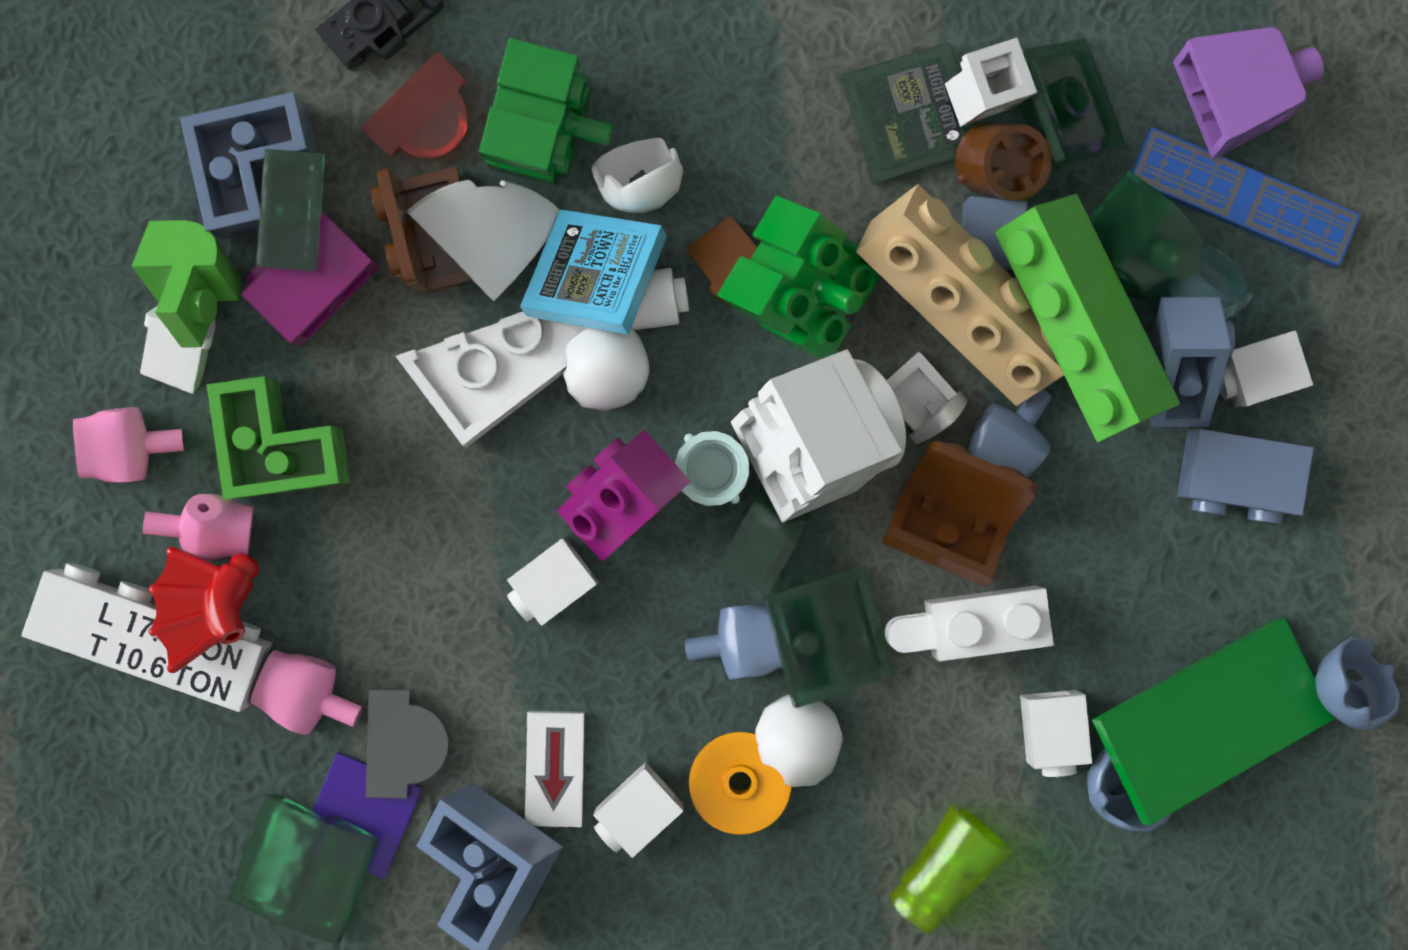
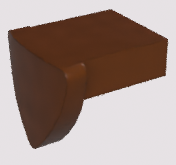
(719, 251)

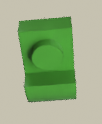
(186, 276)

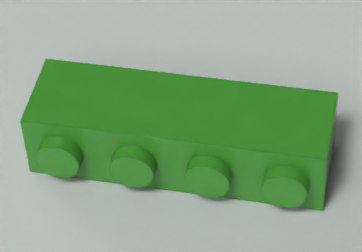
(1086, 317)

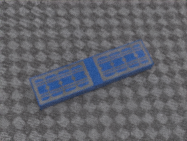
(1246, 198)

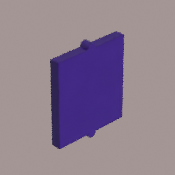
(385, 818)

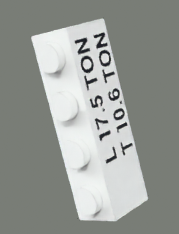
(112, 630)

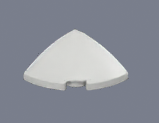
(487, 229)

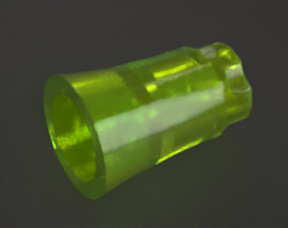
(948, 869)

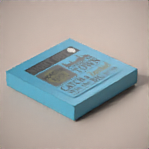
(594, 271)

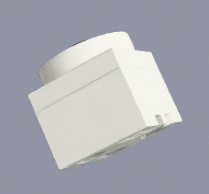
(821, 432)

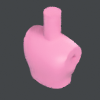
(117, 445)
(206, 527)
(299, 691)

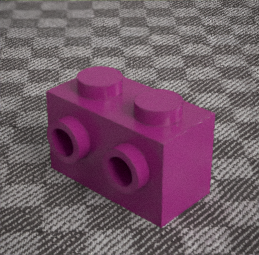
(304, 301)
(622, 494)

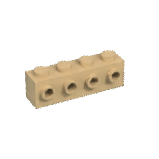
(961, 292)

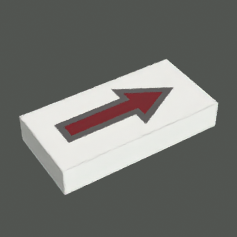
(554, 768)

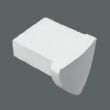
(169, 362)
(925, 398)

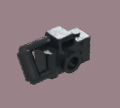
(367, 24)

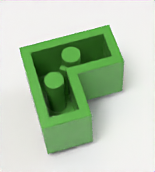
(257, 452)

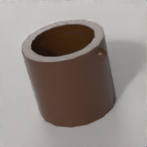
(1003, 160)

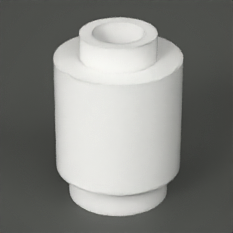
(662, 301)

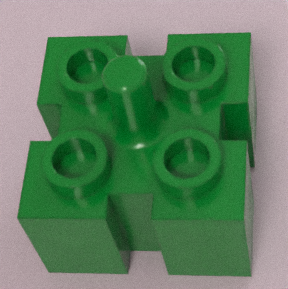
(537, 114)
(801, 279)

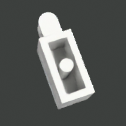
(975, 624)

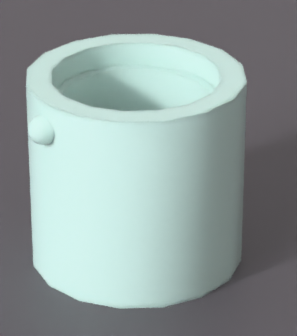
(714, 466)

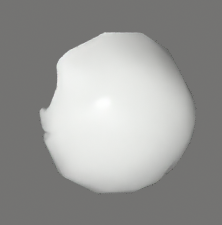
(648, 192)
(606, 368)
(799, 741)

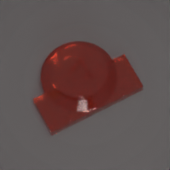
(424, 114)

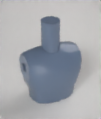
(1011, 437)
(742, 642)

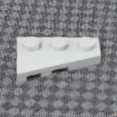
(490, 371)

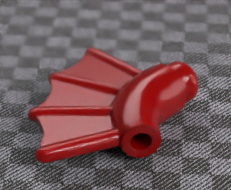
(199, 604)

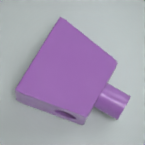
(1244, 84)

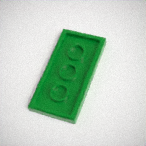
(1212, 720)

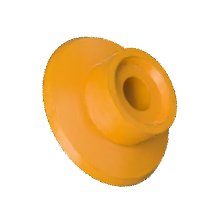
(733, 809)

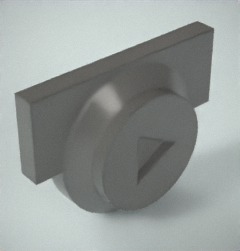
(403, 743)

